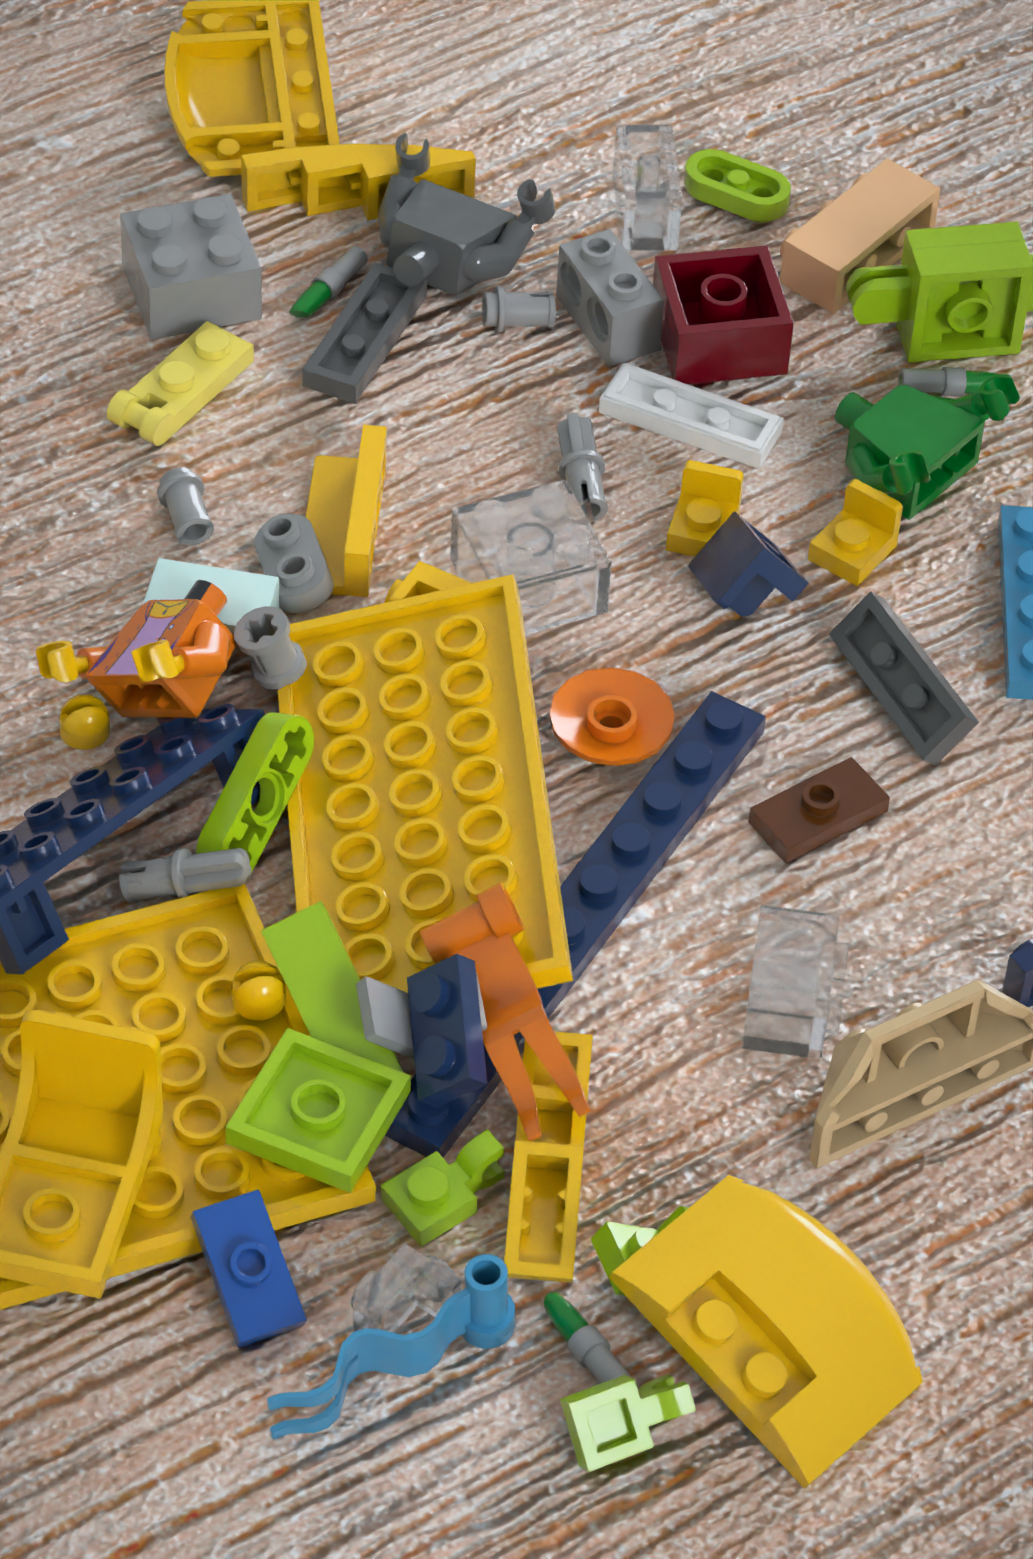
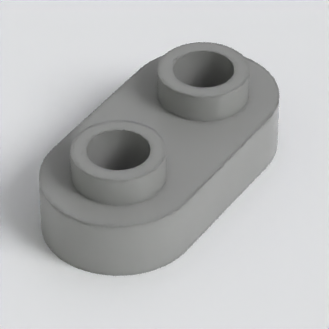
(293, 553)

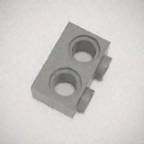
(609, 297)

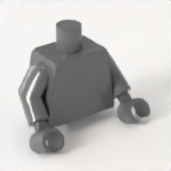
(448, 234)

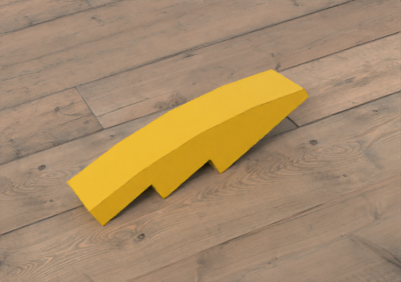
(343, 176)
(548, 1173)

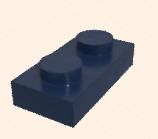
(446, 1031)

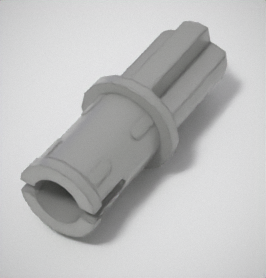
(582, 464)
(184, 874)

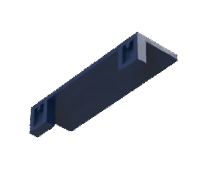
(96, 806)

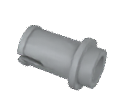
(518, 309)
(182, 494)

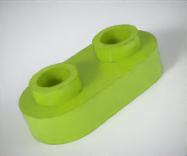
(737, 185)

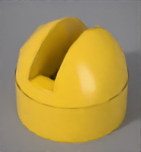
(84, 722)
(258, 991)

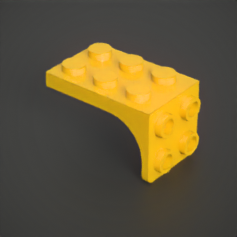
(76, 1149)

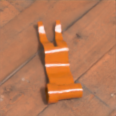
(508, 997)

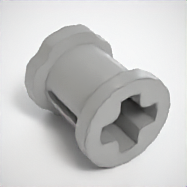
(266, 638)

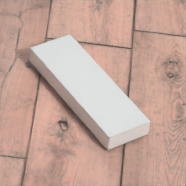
(691, 415)

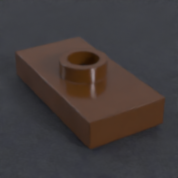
(818, 809)

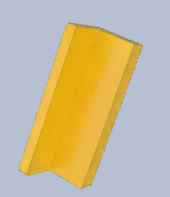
(346, 510)

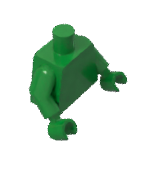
(917, 441)

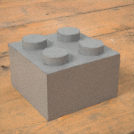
(191, 266)

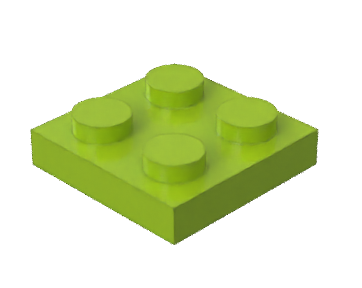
(318, 1110)

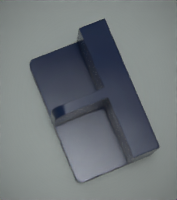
(744, 567)

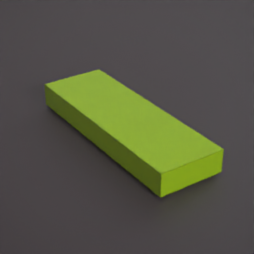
(323, 981)

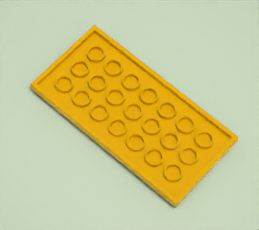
(423, 777)

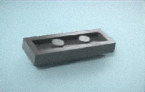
(363, 335)
(903, 678)

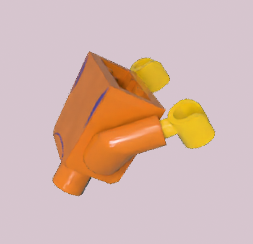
(158, 662)

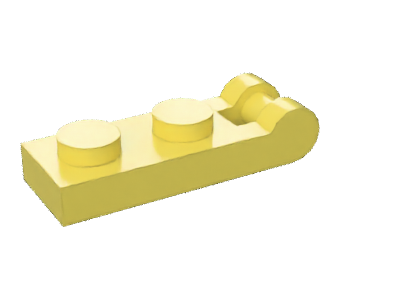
(181, 384)

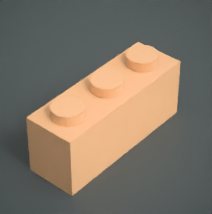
(856, 232)

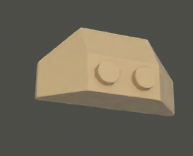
(919, 1066)

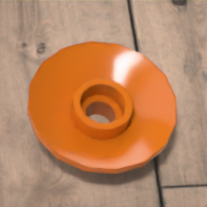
(612, 716)

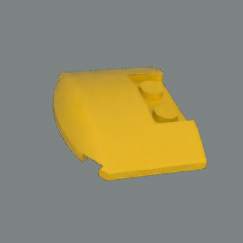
(249, 80)
(775, 1322)

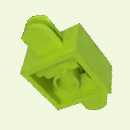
(937, 312)

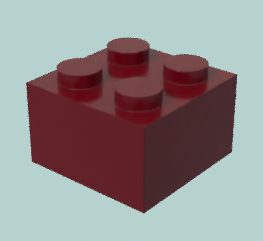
(723, 315)

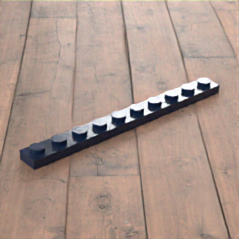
(612, 880)

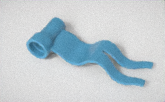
(478, 1313)

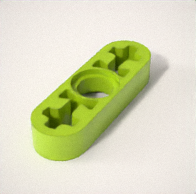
(275, 759)

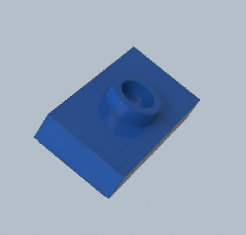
(248, 1268)

